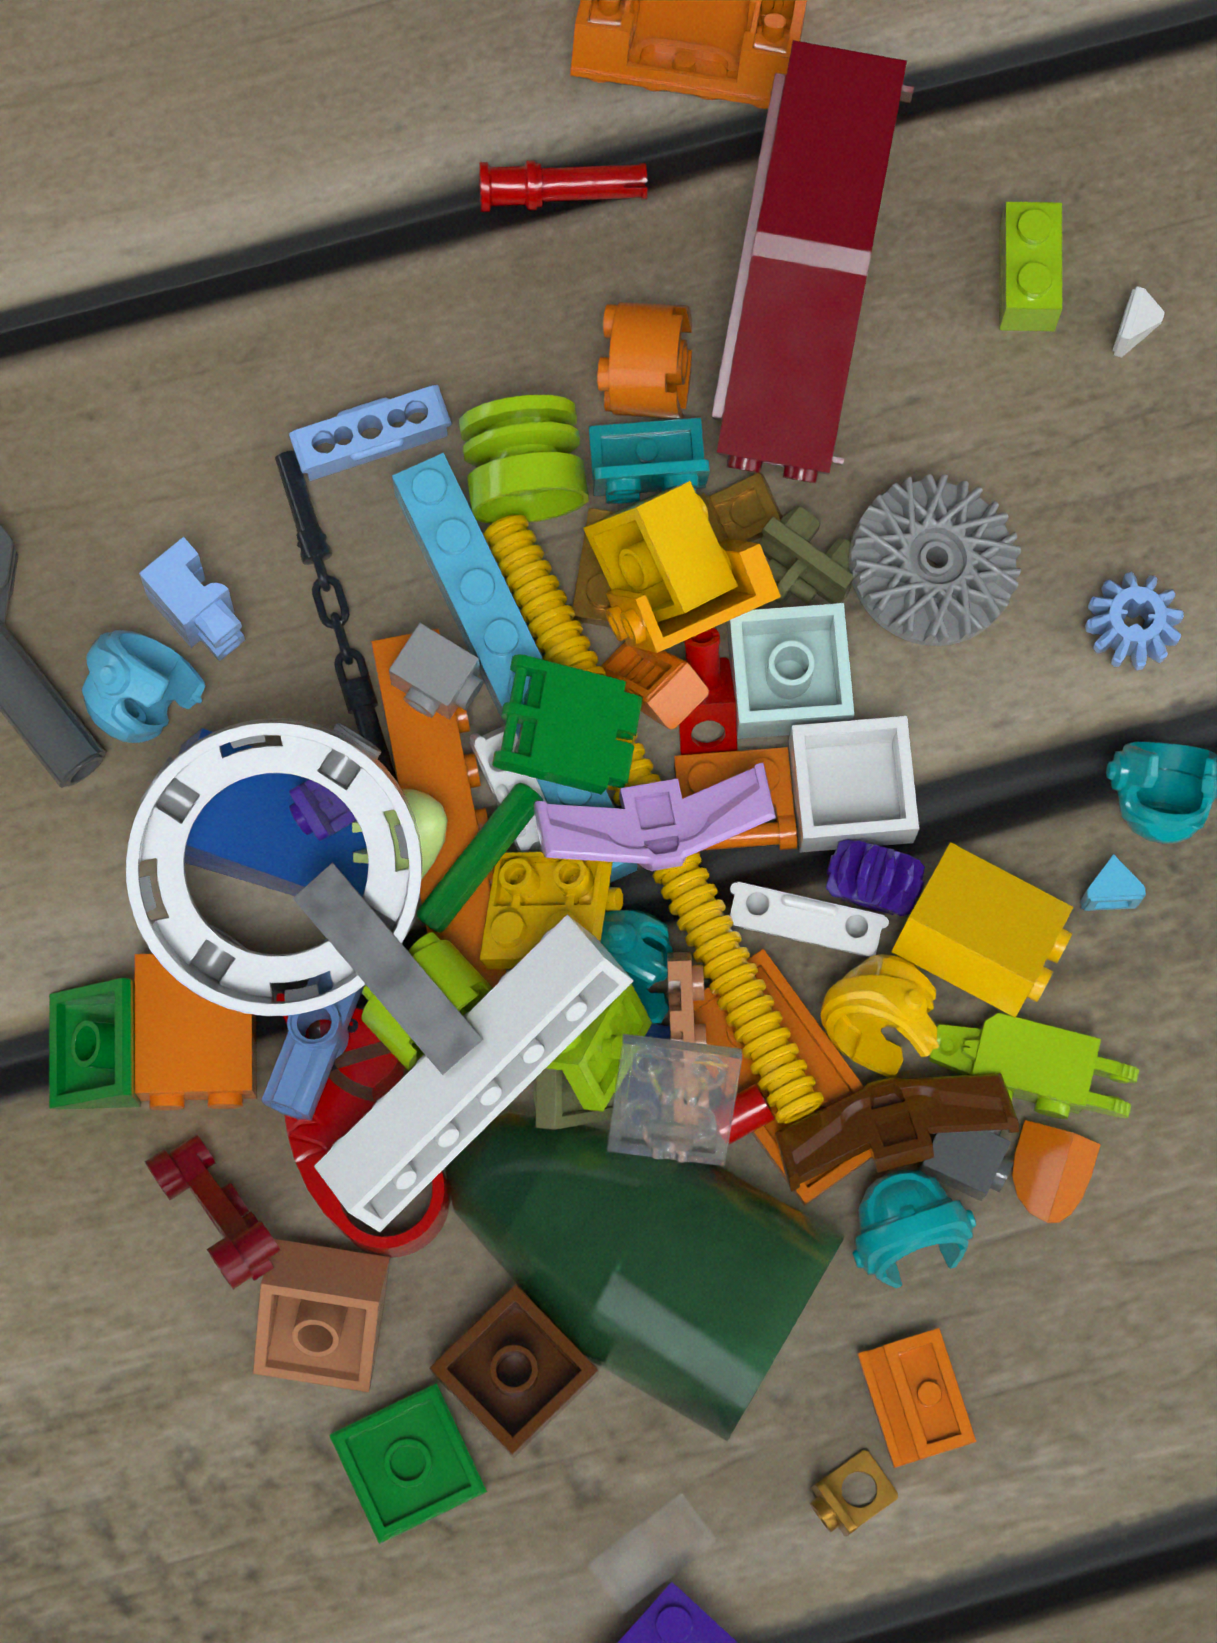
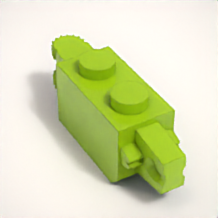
(1036, 1063)

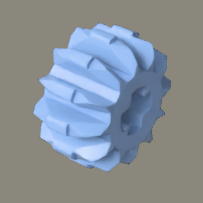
(1134, 640)

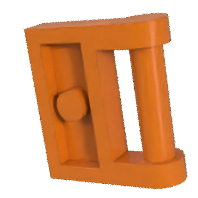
(705, 770)

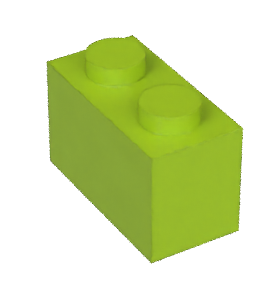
(1030, 266)

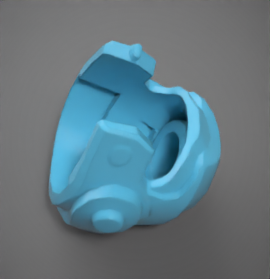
(135, 683)

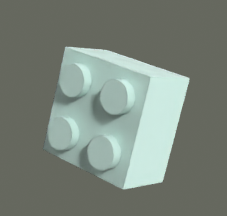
(789, 668)

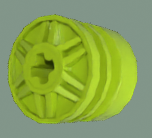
(523, 458)

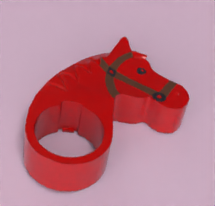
(353, 1086)

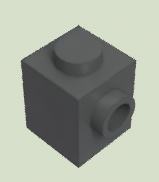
(970, 1161)

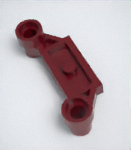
(245, 1241)

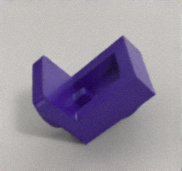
(319, 810)

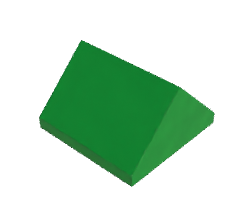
(93, 1046)

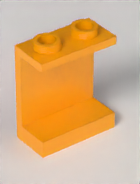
(635, 622)

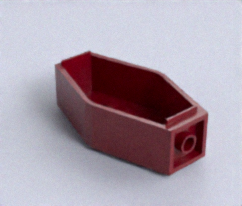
(806, 259)

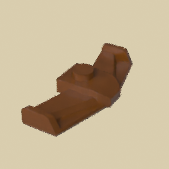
(894, 1122)

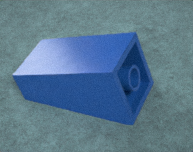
(255, 838)

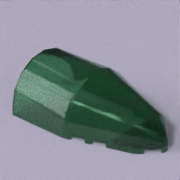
(644, 1261)

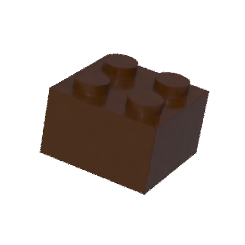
(514, 1371)

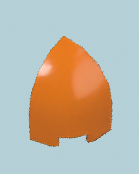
(1052, 1170)

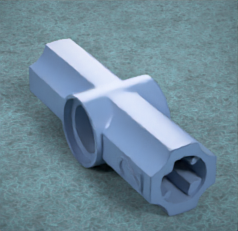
(305, 1062)

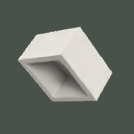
(853, 783)

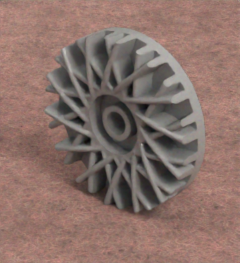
(955, 532)

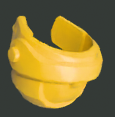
(876, 996)

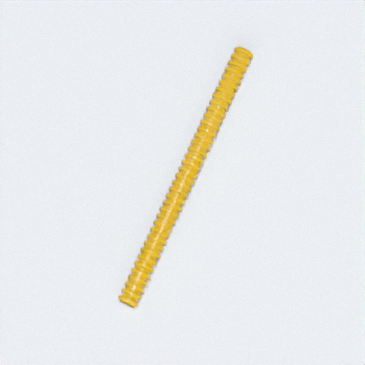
(685, 885)

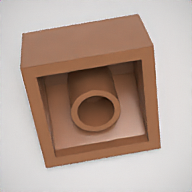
(321, 1315)

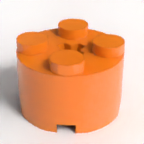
(646, 360)

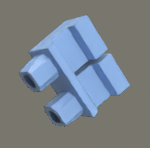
(189, 607)

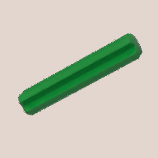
(479, 858)

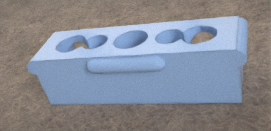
(374, 414)

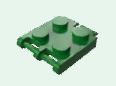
(568, 726)

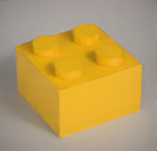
(663, 551)

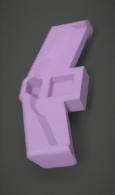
(655, 822)

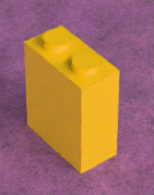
(985, 931)

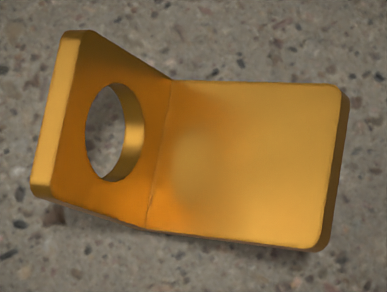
(833, 1508)

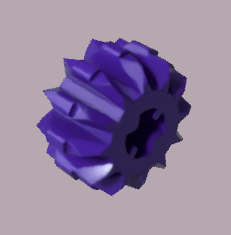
(875, 877)

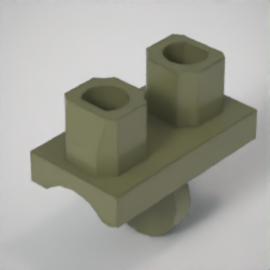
(800, 565)

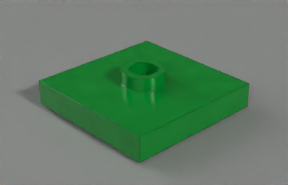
(408, 1463)

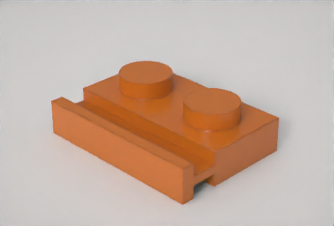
(916, 1398)

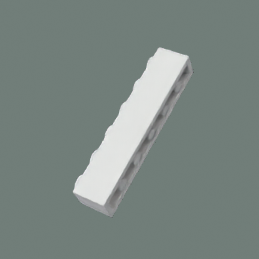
(435, 1116)

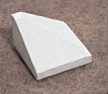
(1138, 321)

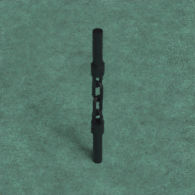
(359, 691)

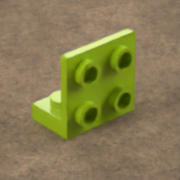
(594, 1055)

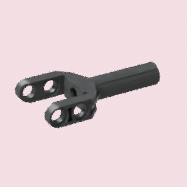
(34, 704)

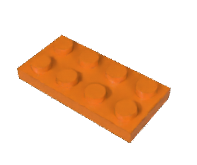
(823, 1062)

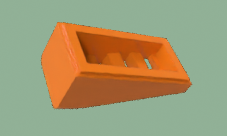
(663, 681)

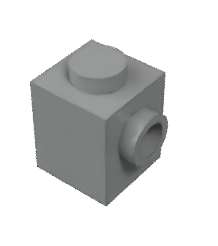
(435, 674)

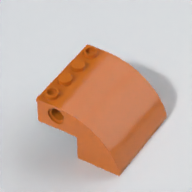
(688, 45)

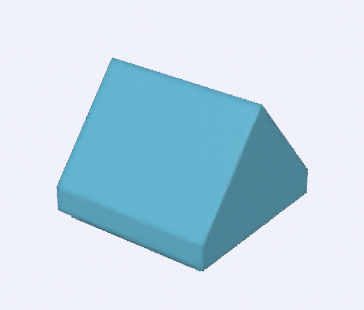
(1113, 889)

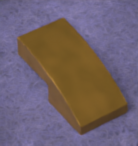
(742, 509)

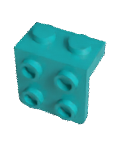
(646, 458)

